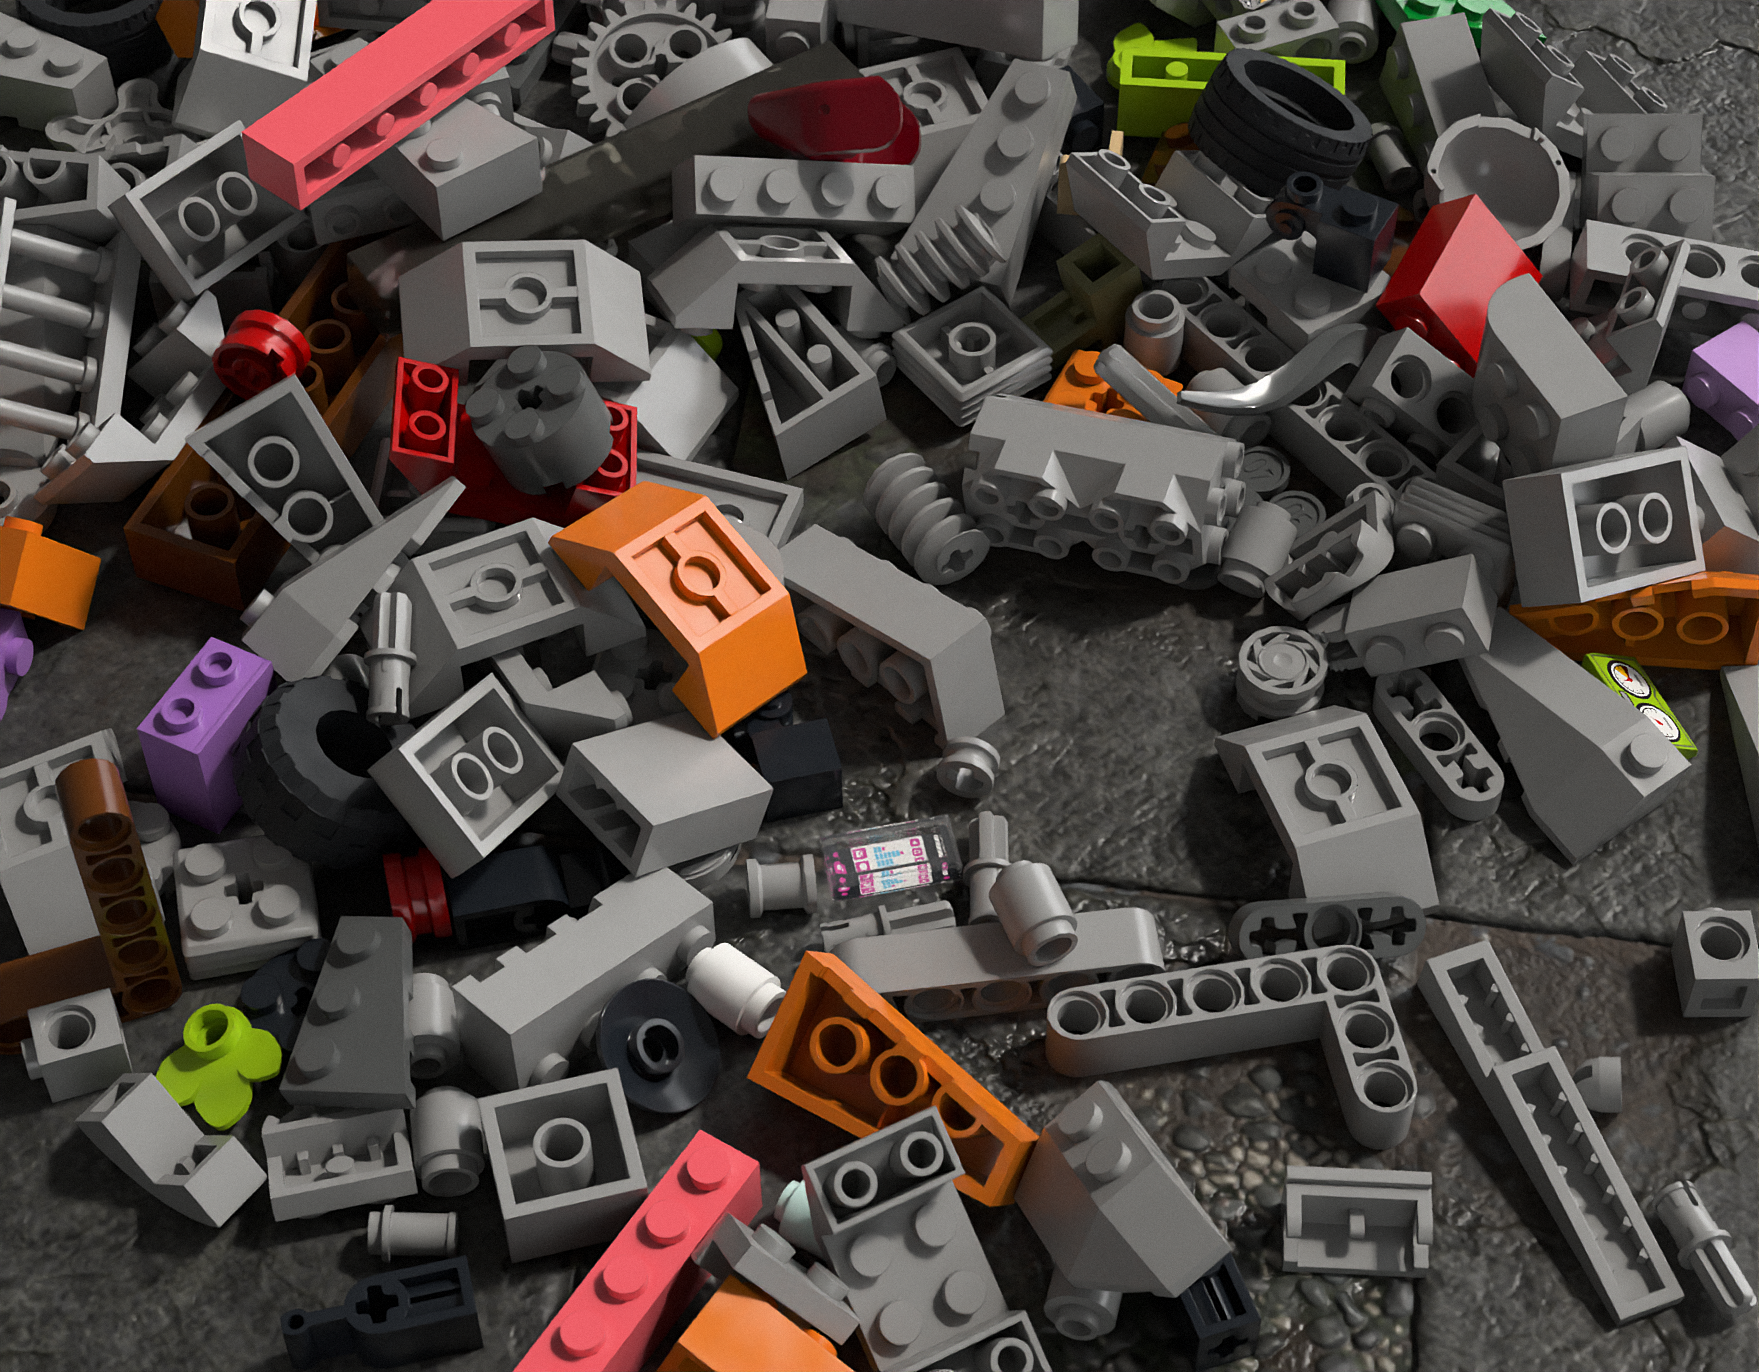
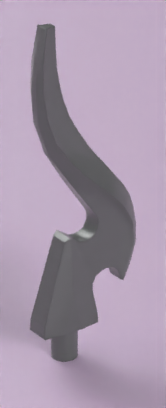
(1334, 349)

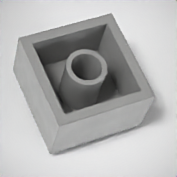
(563, 1163)

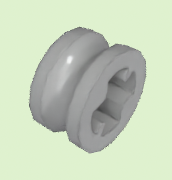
(968, 767)

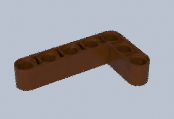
(132, 943)

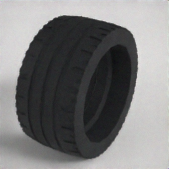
(124, 35)
(1277, 119)

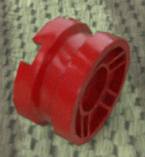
(259, 353)
(418, 892)

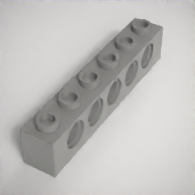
(1715, 289)

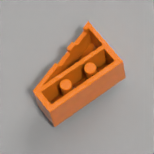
(747, 1334)

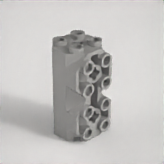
(1128, 487)

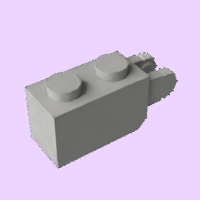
(1410, 618)

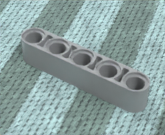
(979, 973)

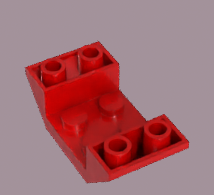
(436, 441)

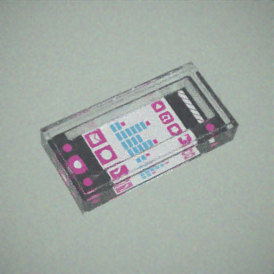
(891, 858)

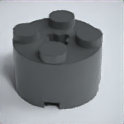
(541, 420)

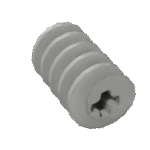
(937, 263)
(924, 520)

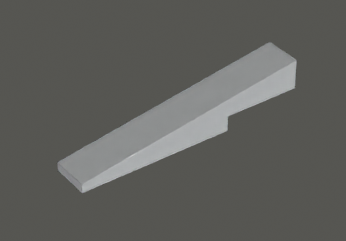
(1549, 1130)

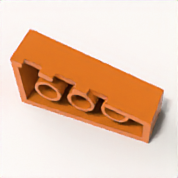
(44, 575)
(868, 1067)

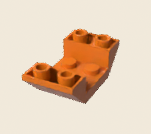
(699, 591)

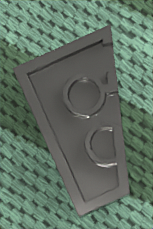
(357, 1023)

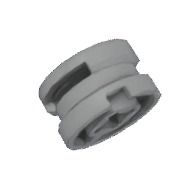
(1282, 675)

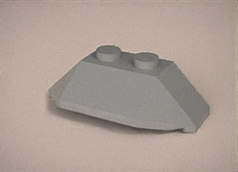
(1115, 1203)

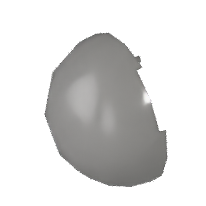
(1508, 168)

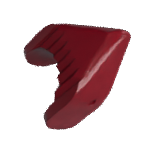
(838, 122)

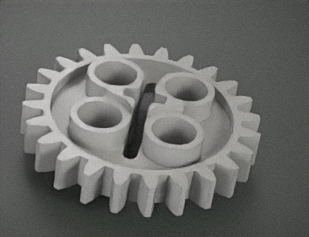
(650, 37)

